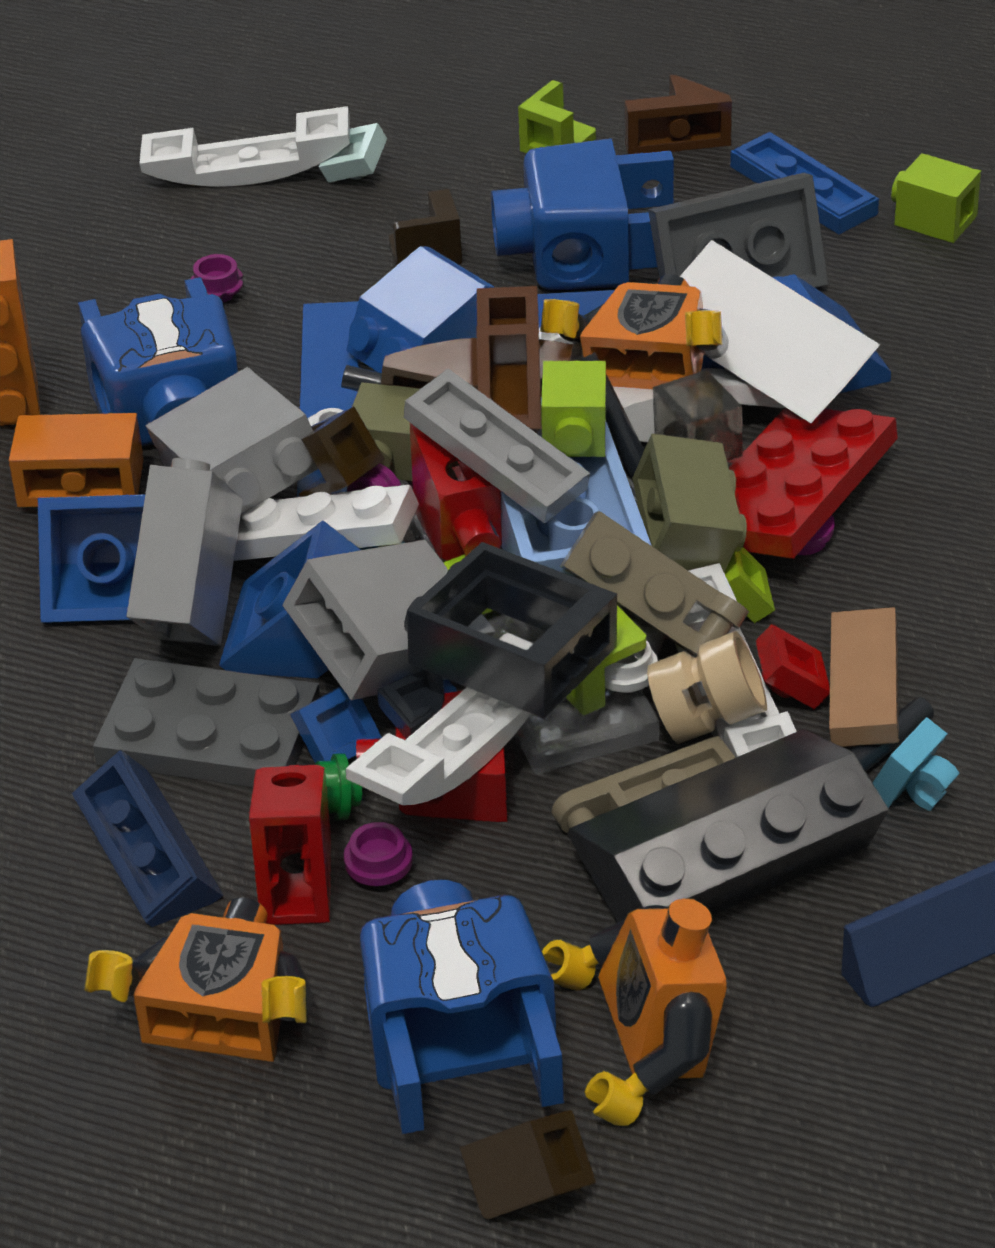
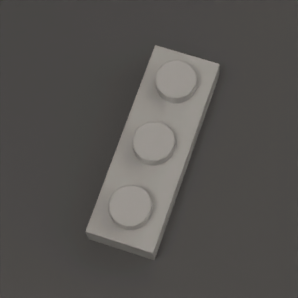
(496, 445)

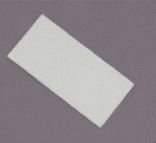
(777, 335)

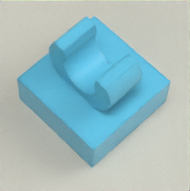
(917, 768)

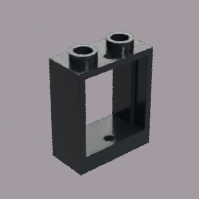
(574, 614)

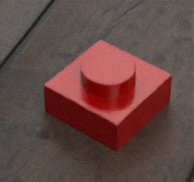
(792, 667)

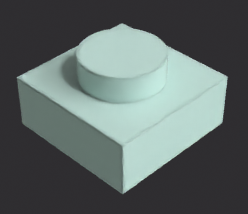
(358, 157)

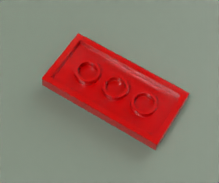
(803, 473)

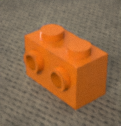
(75, 456)

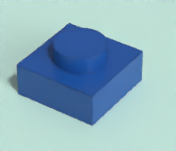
(334, 725)

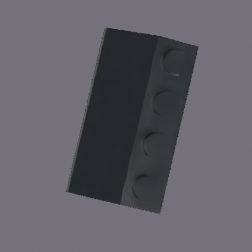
(733, 828)

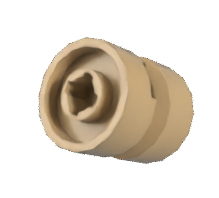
(728, 679)

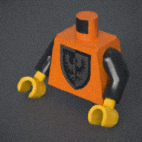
(643, 331)
(210, 984)
(661, 995)

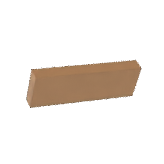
(864, 677)

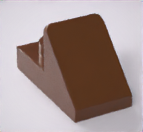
(683, 121)

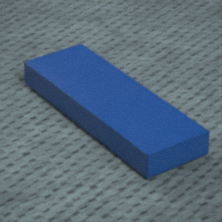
(839, 200)

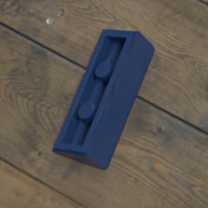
(145, 841)
(921, 937)

